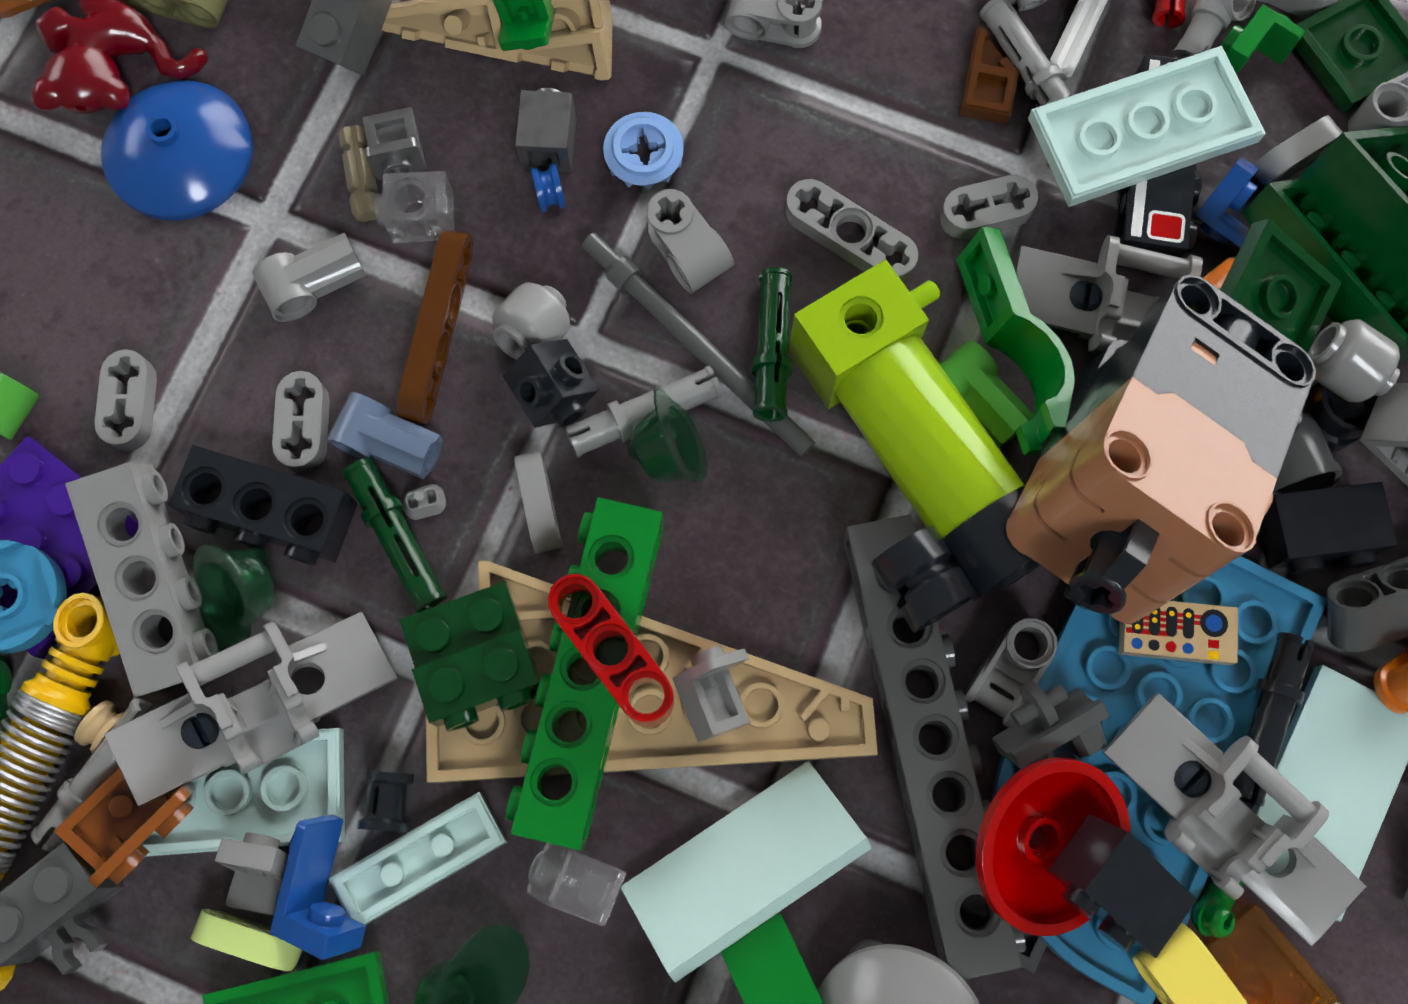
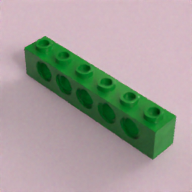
(568, 820)

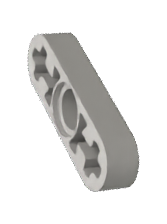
(847, 211)

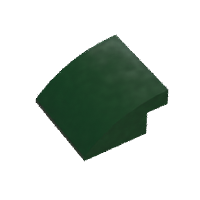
(1355, 223)

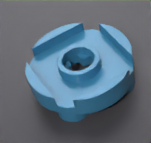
(40, 594)

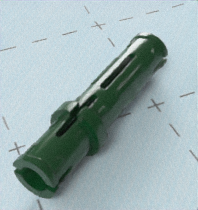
(772, 363)
(367, 481)

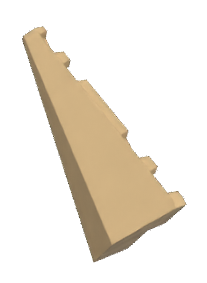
(577, 41)

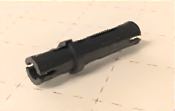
(1276, 701)

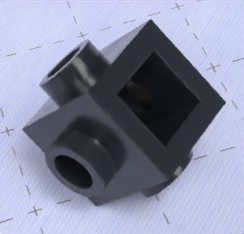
(551, 383)

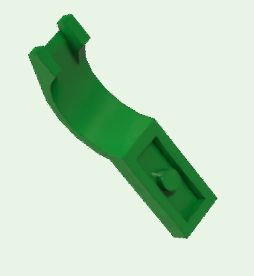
(1018, 334)

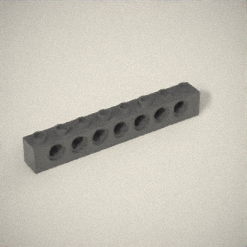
(995, 943)

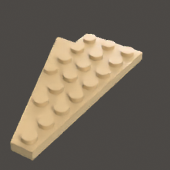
(787, 710)

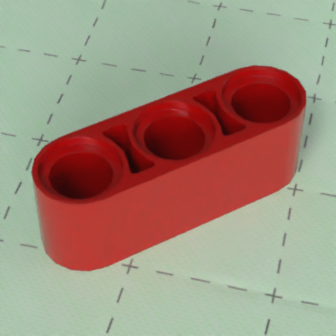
(604, 623)

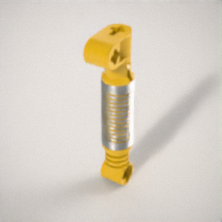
(51, 706)

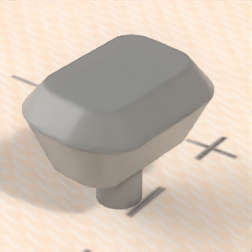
(424, 502)

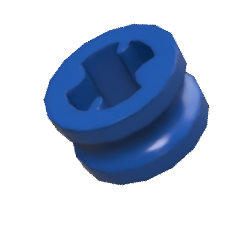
(548, 187)

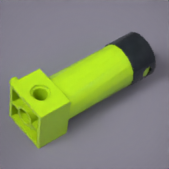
(870, 356)

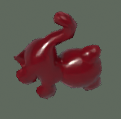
(82, 70)

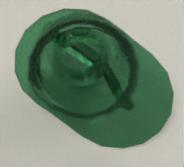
(668, 443)
(233, 591)
(485, 970)

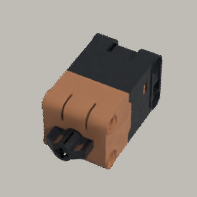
(1165, 454)

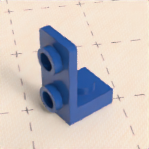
(1231, 193)
(300, 909)

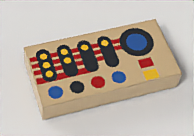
(1184, 634)

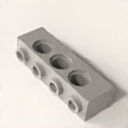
(118, 562)

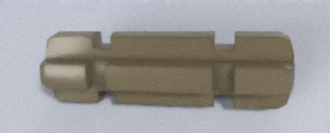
(358, 173)

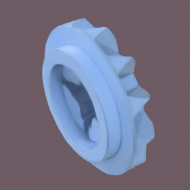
(624, 140)

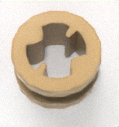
(96, 724)

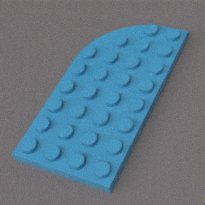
(1210, 696)

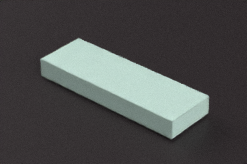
(418, 860)

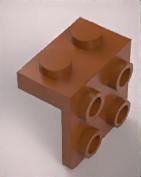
(112, 827)

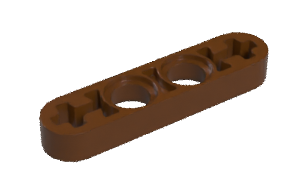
(435, 327)

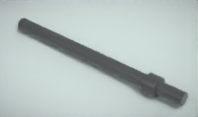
(627, 277)

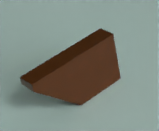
(988, 82)

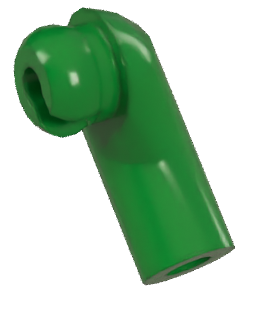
(1212, 912)

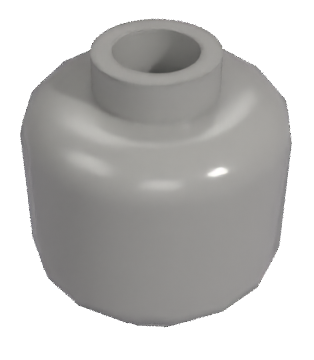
(529, 317)
(1355, 360)

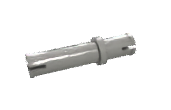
(1042, 79)
(619, 419)
(90, 778)

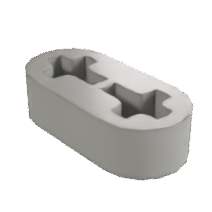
(1296, 152)
(987, 200)
(118, 400)
(289, 422)
(538, 502)

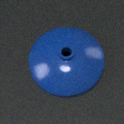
(189, 167)

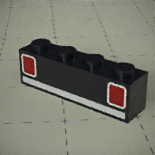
(1159, 210)

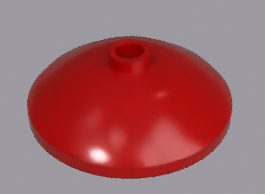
(1013, 865)

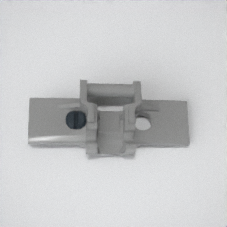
(1090, 295)
(256, 725)
(1221, 833)

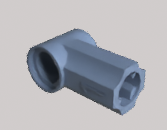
(373, 431)

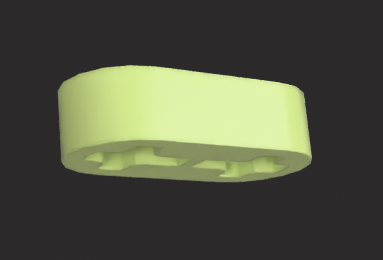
(244, 940)

